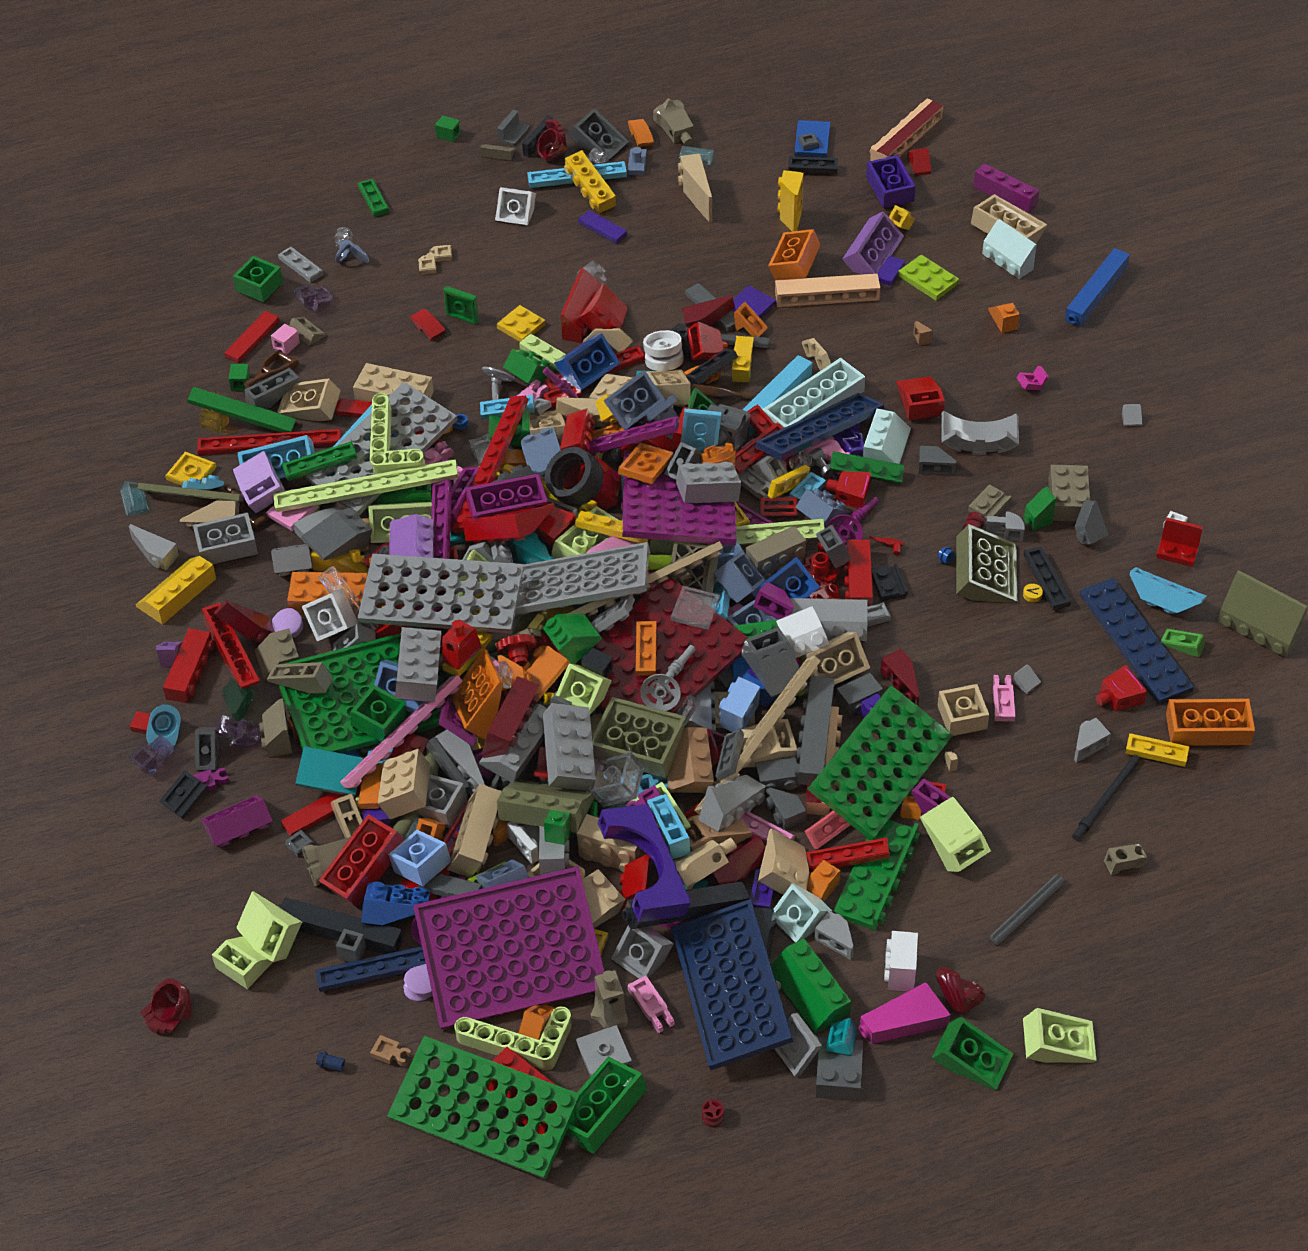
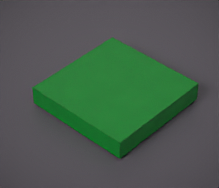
(461, 305)

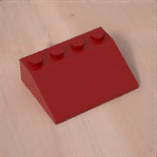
(505, 525)

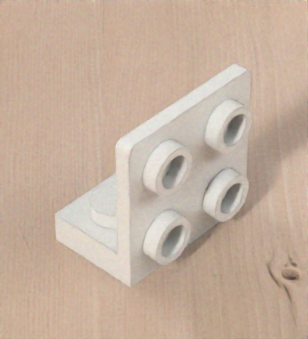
(525, 839)

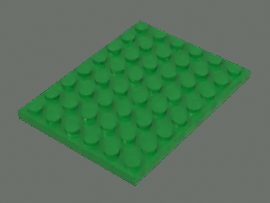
(325, 718)

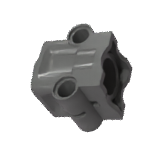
(733, 426)

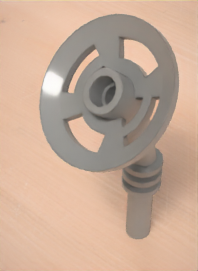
(497, 377)
(662, 687)

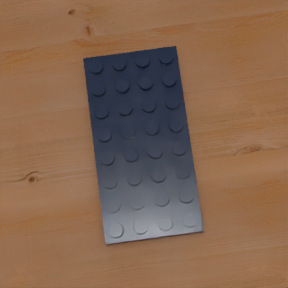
(731, 985)

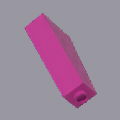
(905, 1016)

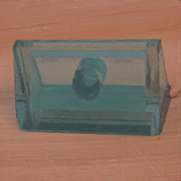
(133, 498)

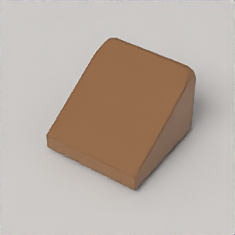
(922, 334)

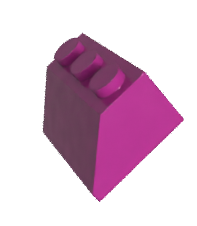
(237, 821)

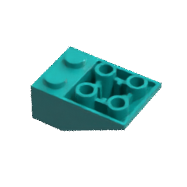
(529, 550)

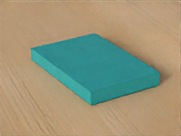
(325, 770)

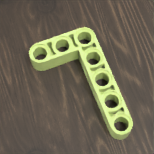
(380, 455)
(517, 1041)

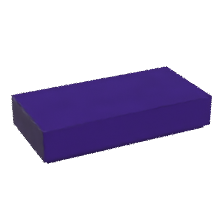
(890, 269)

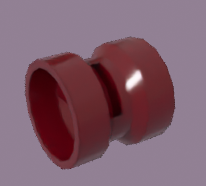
(975, 519)

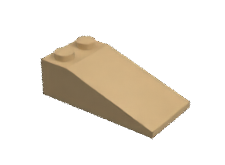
(695, 183)

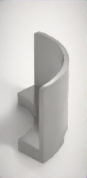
(980, 436)

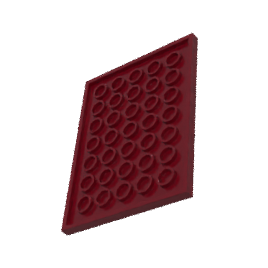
(713, 655)

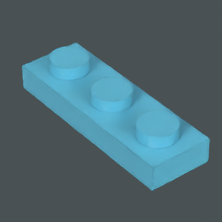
(497, 407)

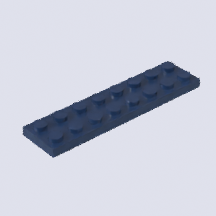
(819, 426)
(1136, 641)

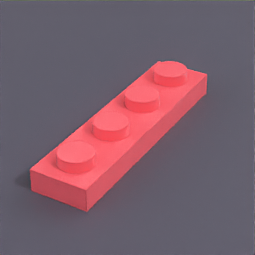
(828, 827)

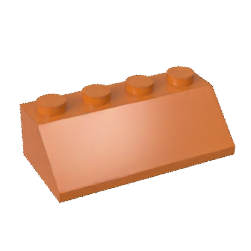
(543, 668)

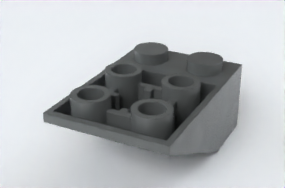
(771, 660)

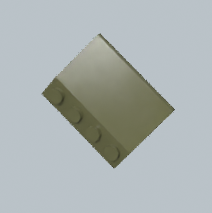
(985, 566)
(1263, 614)
(639, 729)
(531, 801)

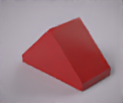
(920, 161)

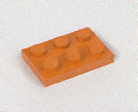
(645, 463)

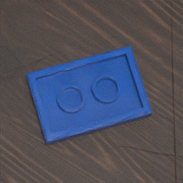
(821, 132)

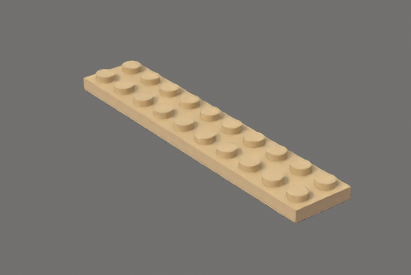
(657, 577)

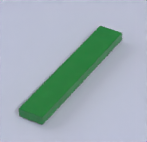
(241, 410)

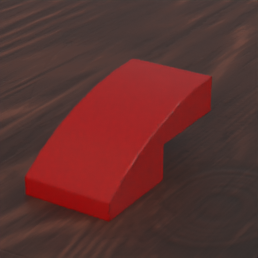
(428, 323)

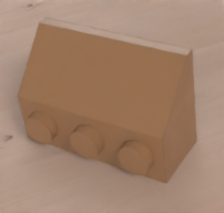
(692, 763)

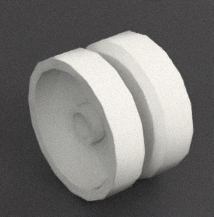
(663, 350)

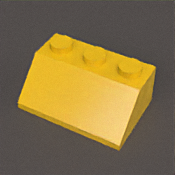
(790, 198)

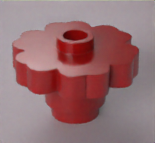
(821, 567)
(516, 647)

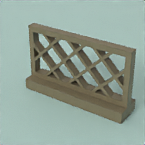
(709, 569)

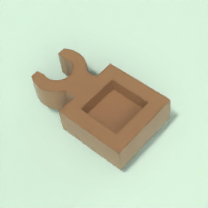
(388, 1049)

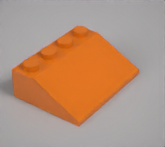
(479, 695)

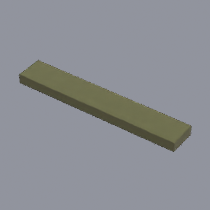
(191, 492)

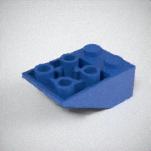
(390, 903)

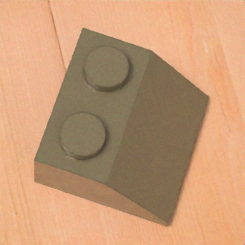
(276, 649)
(276, 730)

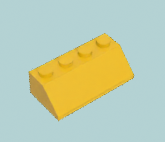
(178, 589)

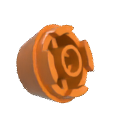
(719, 454)

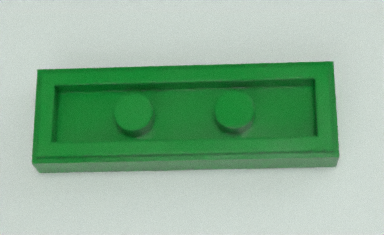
(373, 197)

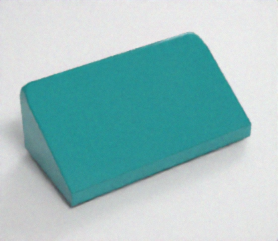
(842, 1037)

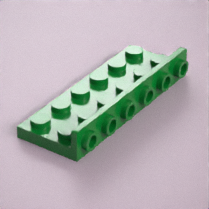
(873, 882)

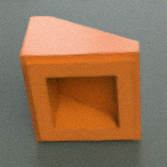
(910, 808)

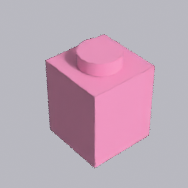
(285, 339)

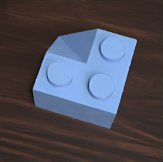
(739, 705)
(419, 857)

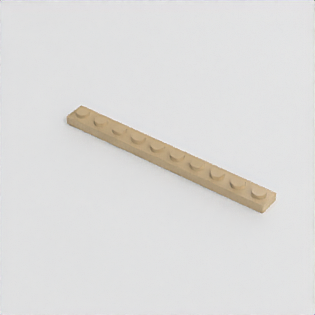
(774, 714)

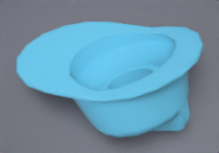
(165, 722)

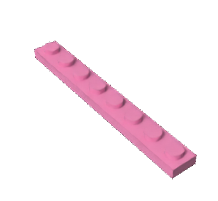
(395, 739)

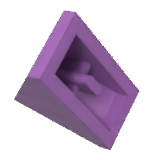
(167, 653)

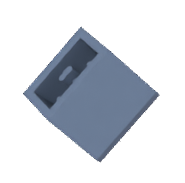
(821, 506)

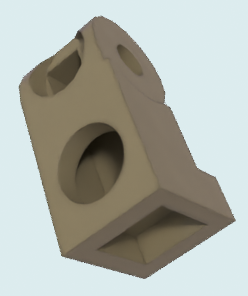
(1125, 858)

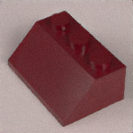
(741, 861)

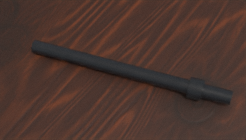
(1087, 822)

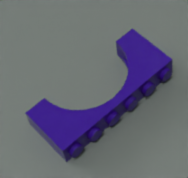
(638, 826)

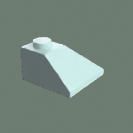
(799, 912)

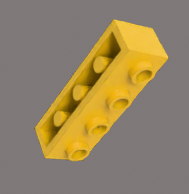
(590, 182)

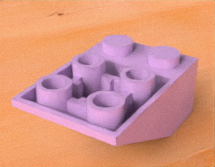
(258, 481)

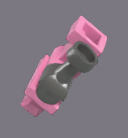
(822, 452)

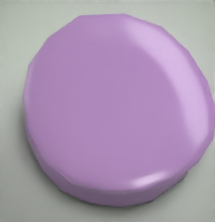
(287, 619)
(417, 983)

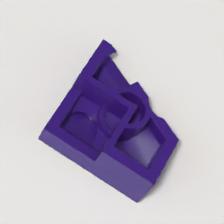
(851, 440)

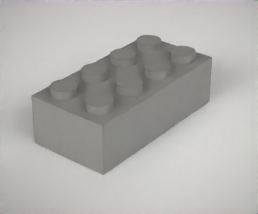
(418, 664)
(569, 746)

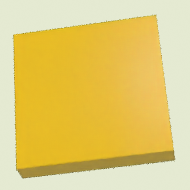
(190, 467)

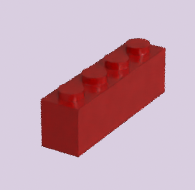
(578, 430)
(858, 571)
(188, 665)

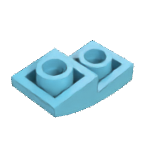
(207, 483)

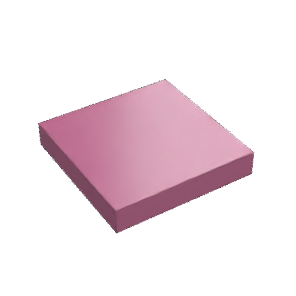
(289, 517)

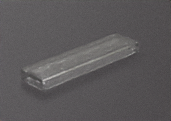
(333, 582)

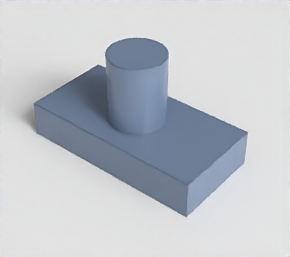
(637, 161)

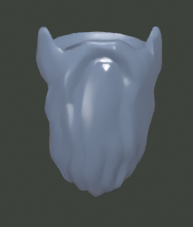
(347, 248)

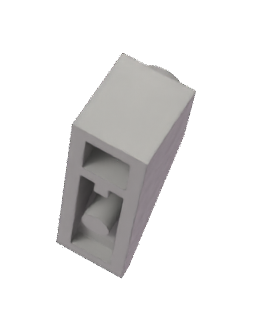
(157, 550)

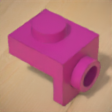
(1033, 380)

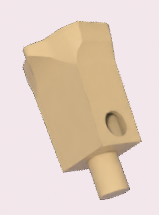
(703, 861)

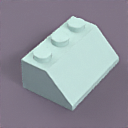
(1010, 249)
(886, 437)

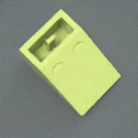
(954, 835)
(268, 928)

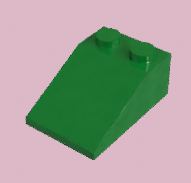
(972, 1054)

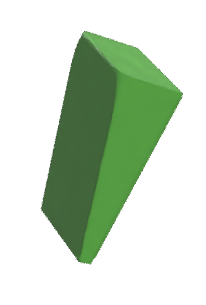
(1184, 642)

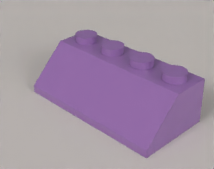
(873, 245)
(411, 537)

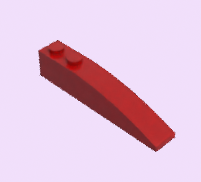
(230, 648)

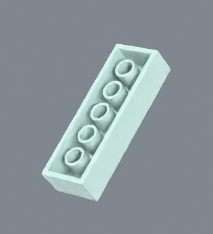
(817, 393)

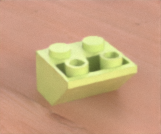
(240, 961)

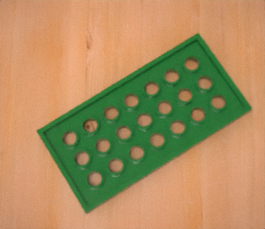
(868, 761)
(479, 1141)

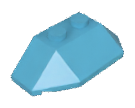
(1164, 593)

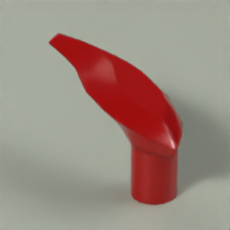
(892, 542)

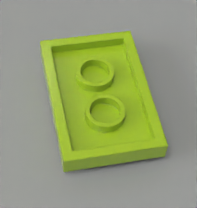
(928, 277)

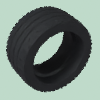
(559, 468)

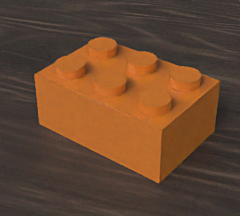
(794, 255)

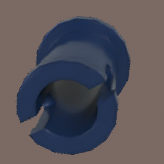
(330, 1061)

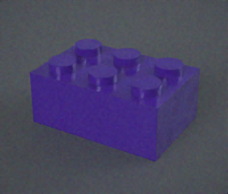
(890, 181)

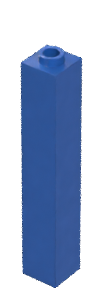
(1097, 287)

